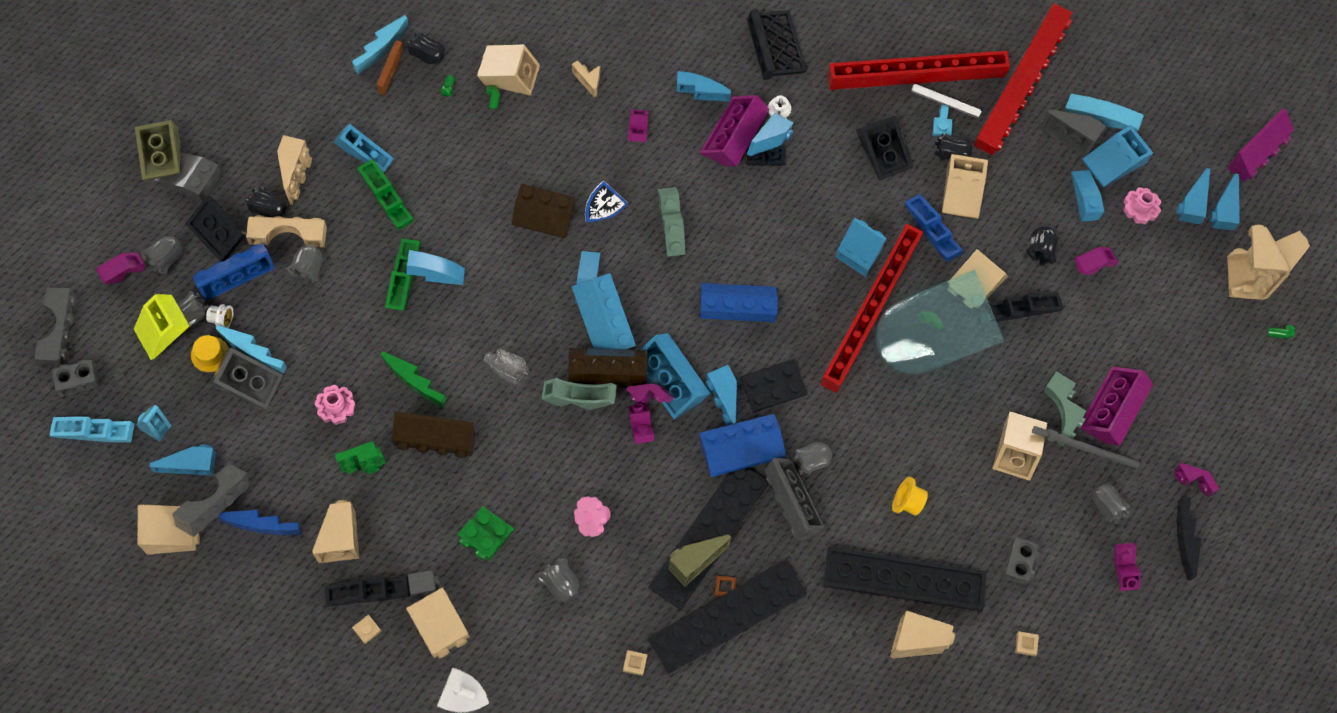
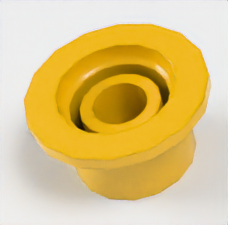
(208, 353)
(909, 497)

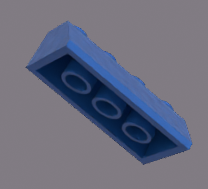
(233, 272)
(738, 302)
(742, 445)

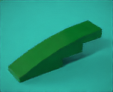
(385, 194)
(400, 281)
(409, 375)

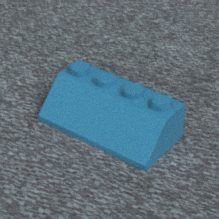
(603, 314)
(673, 372)

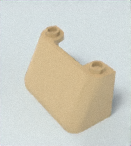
(1258, 270)

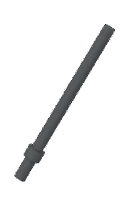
(1052, 435)

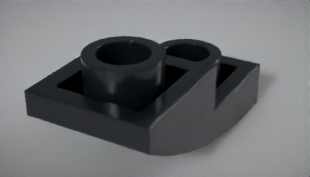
(771, 157)

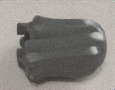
(163, 254)
(306, 264)
(193, 308)
(812, 457)
(1110, 503)
(560, 580)

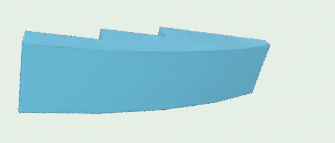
(384, 42)
(1106, 112)
(247, 345)
(92, 429)

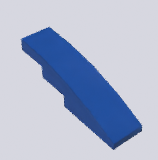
(933, 228)
(252, 521)

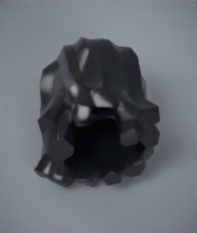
(426, 48)
(952, 145)
(266, 203)
(1043, 245)

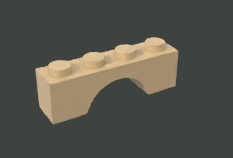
(264, 229)

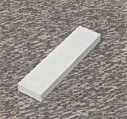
(942, 99)

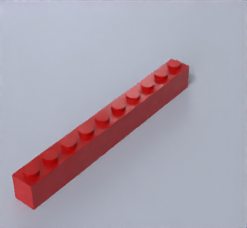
(918, 70)
(1023, 79)
(871, 309)

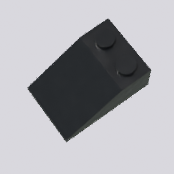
(885, 147)

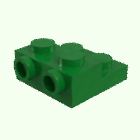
(364, 456)
(485, 534)

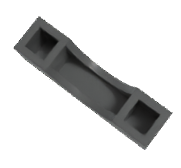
(52, 349)
(195, 516)

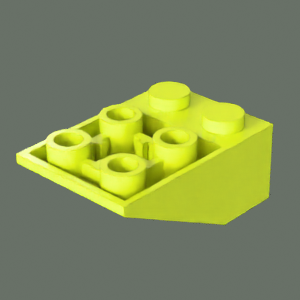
(159, 324)

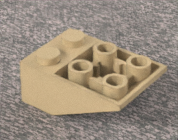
(293, 161)
(964, 186)

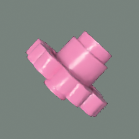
(1142, 205)
(335, 404)
(591, 516)

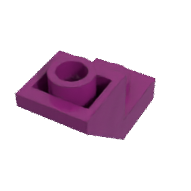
(1094, 260)
(116, 268)
(643, 393)
(641, 423)
(1189, 474)
(1126, 569)

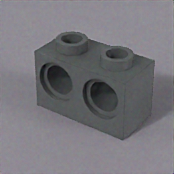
(76, 382)
(1017, 560)
(423, 584)

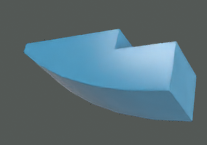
(702, 87)
(434, 268)

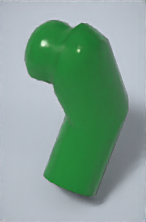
(446, 89)

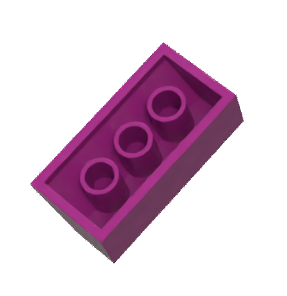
(735, 130)
(1262, 146)
(1116, 404)

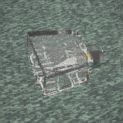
(508, 367)

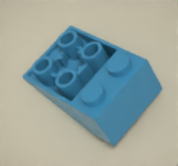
(1118, 156)
(861, 247)

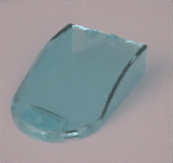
(937, 326)

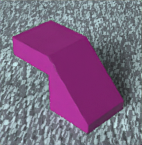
(638, 125)

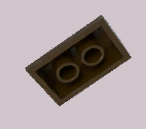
(543, 210)

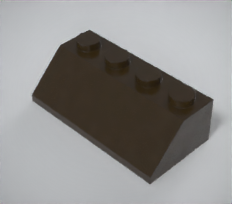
(607, 366)
(433, 434)

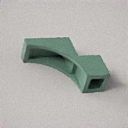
(672, 221)
(1061, 391)
(585, 396)

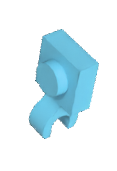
(942, 124)

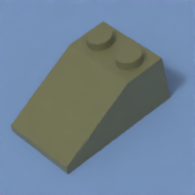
(159, 149)
(694, 558)

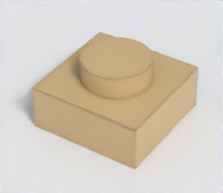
(366, 629)
(1027, 643)
(635, 663)

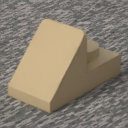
(589, 79)

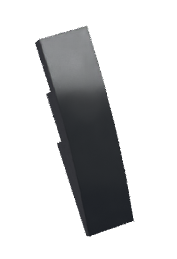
(1026, 306)
(1188, 544)
(367, 590)

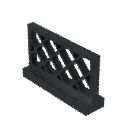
(762, 48)

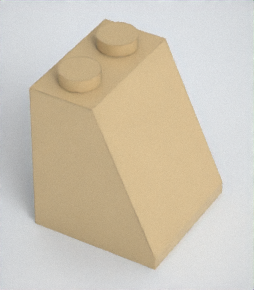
(509, 68)
(1293, 247)
(988, 273)
(1019, 447)
(158, 531)
(338, 534)
(438, 623)
(921, 636)

